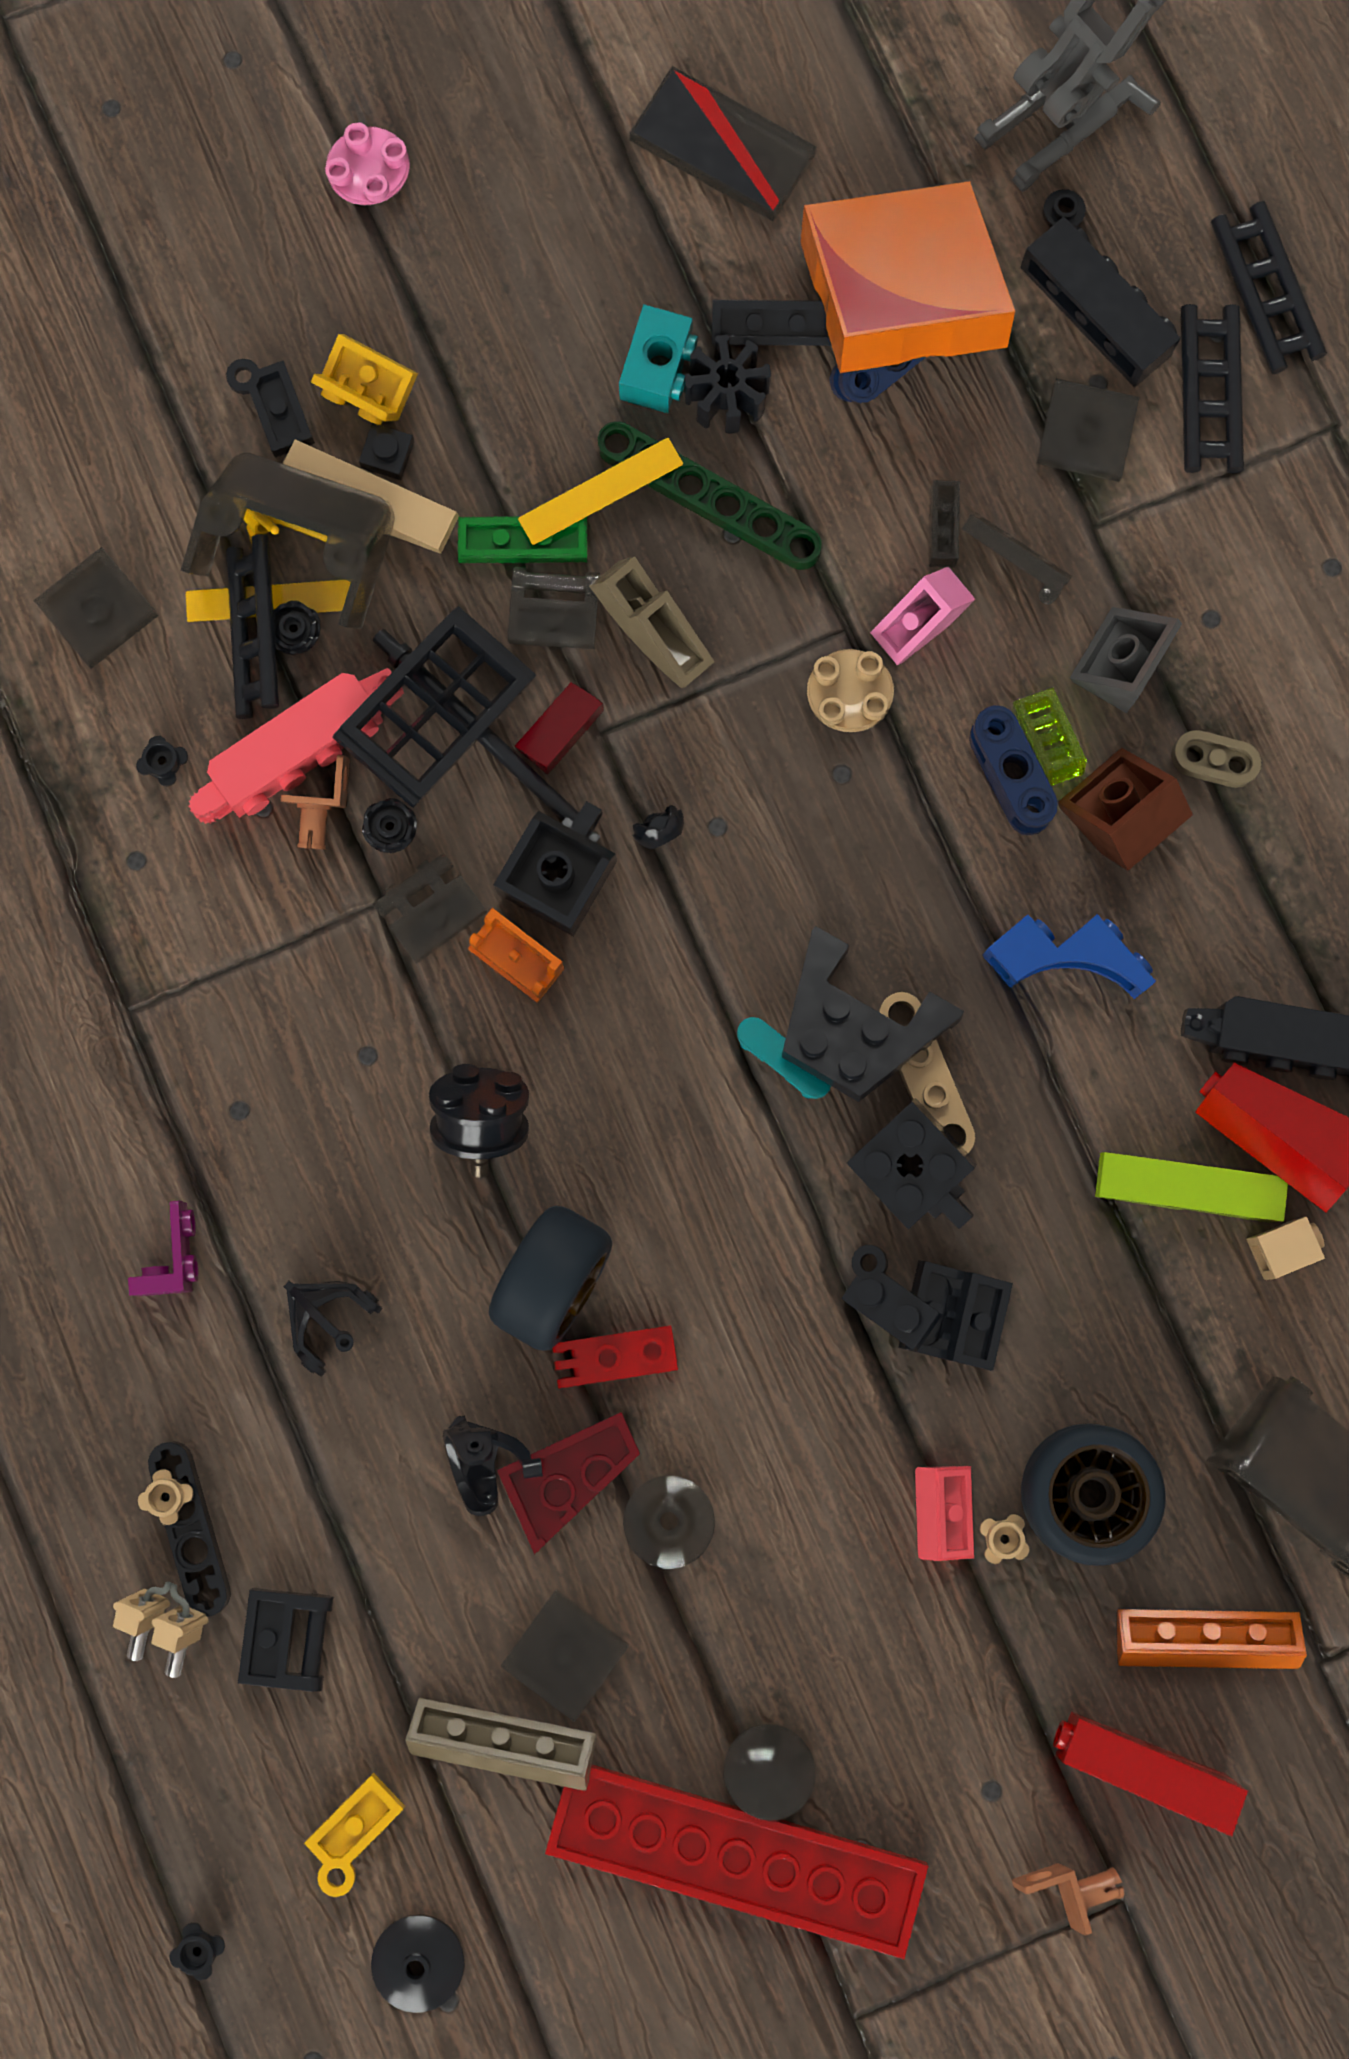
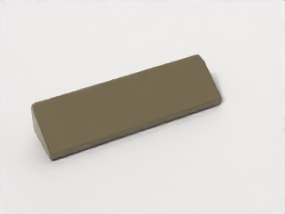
(501, 1743)

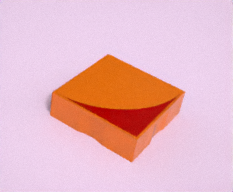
(906, 276)

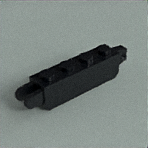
(1273, 1034)

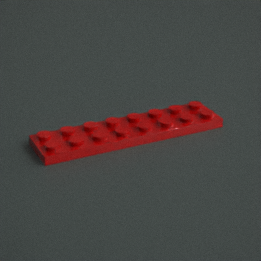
(740, 1860)

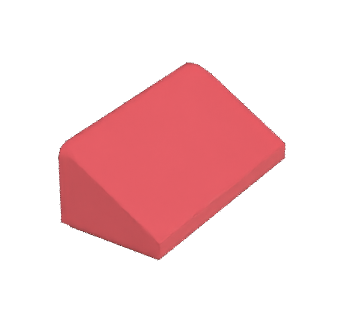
(944, 1513)

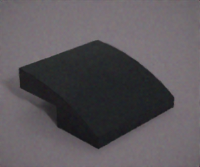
(971, 1311)

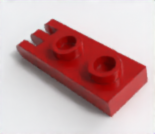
(617, 1356)

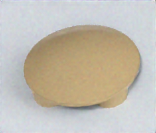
(850, 690)

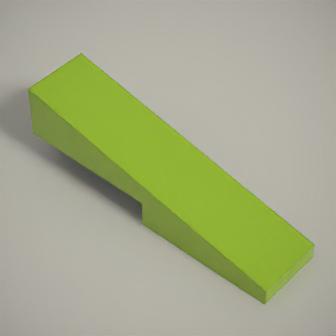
(1191, 1187)

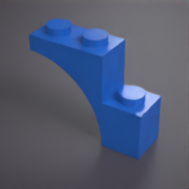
(1093, 948)

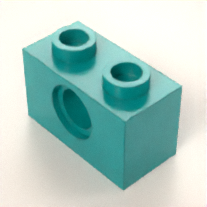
(657, 334)

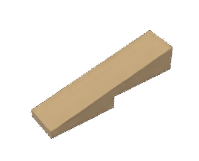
(416, 517)

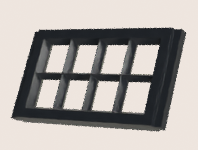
(382, 762)

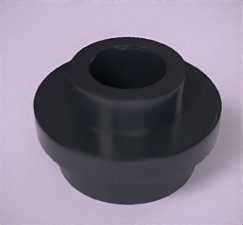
(1067, 198)

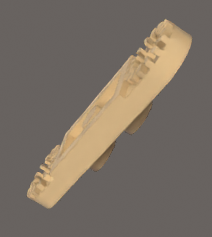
(930, 1080)

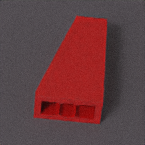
(1282, 1131)
(1151, 1772)

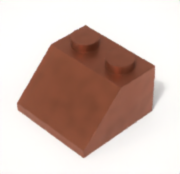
(1126, 808)

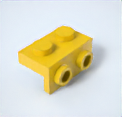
(365, 380)

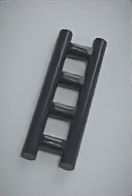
(1259, 311)
(1230, 369)
(264, 644)

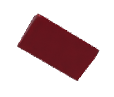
(560, 727)

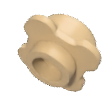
(152, 1497)
(1013, 1548)

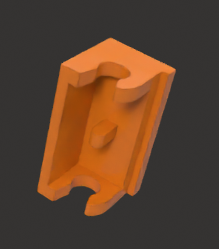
(515, 956)

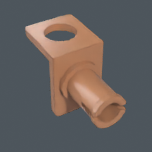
(315, 809)
(1075, 1894)

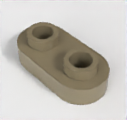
(1215, 754)

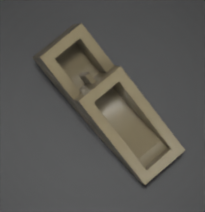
(652, 621)

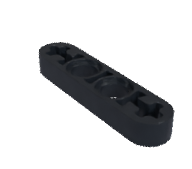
(198, 1526)

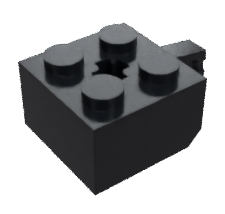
(547, 846)
(914, 1193)

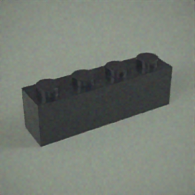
(1100, 301)

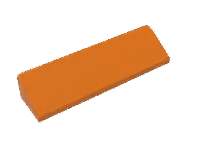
(1210, 1639)

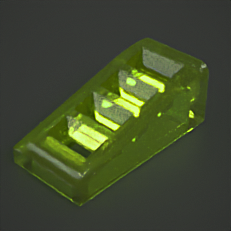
(1059, 762)

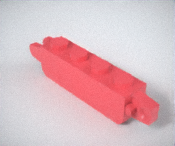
(285, 749)

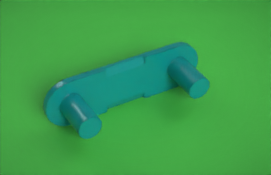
(768, 1047)

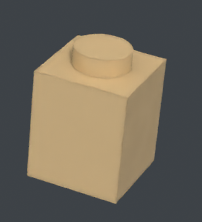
(1287, 1247)

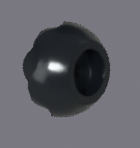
(295, 614)
(387, 812)
(659, 828)

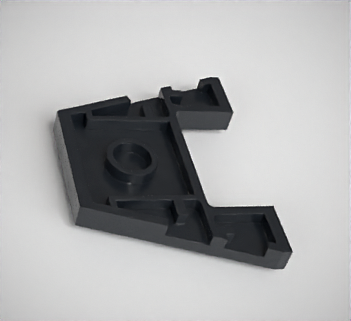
(846, 1039)

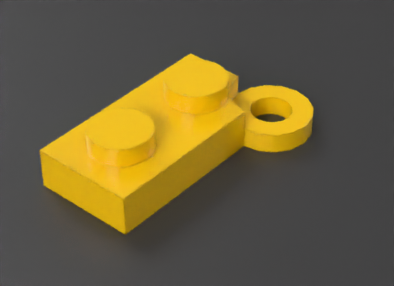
(351, 1831)

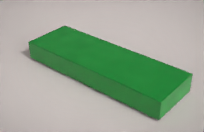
(506, 542)

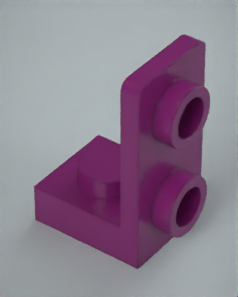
(157, 1279)

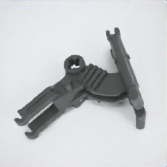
(1072, 81)

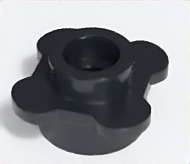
(156, 749)
(187, 1961)

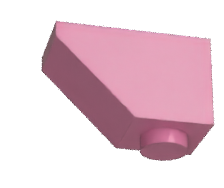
(922, 614)

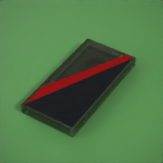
(722, 143)

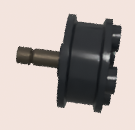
(479, 1114)

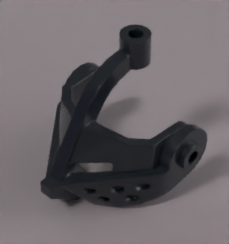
(303, 1303)
(472, 1458)

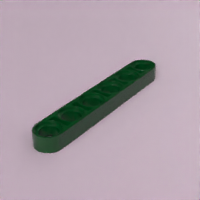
(713, 489)

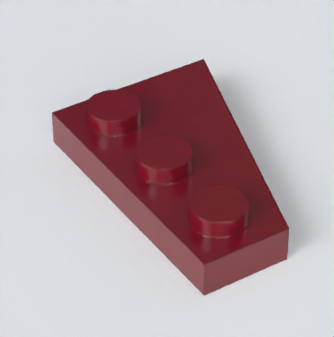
(572, 1476)

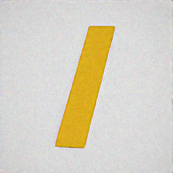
(600, 491)
(319, 596)

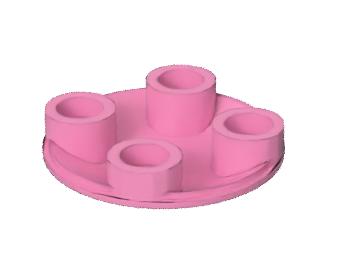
(367, 165)

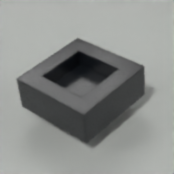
(386, 451)

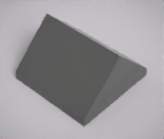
(1124, 655)

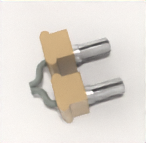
(172, 1629)

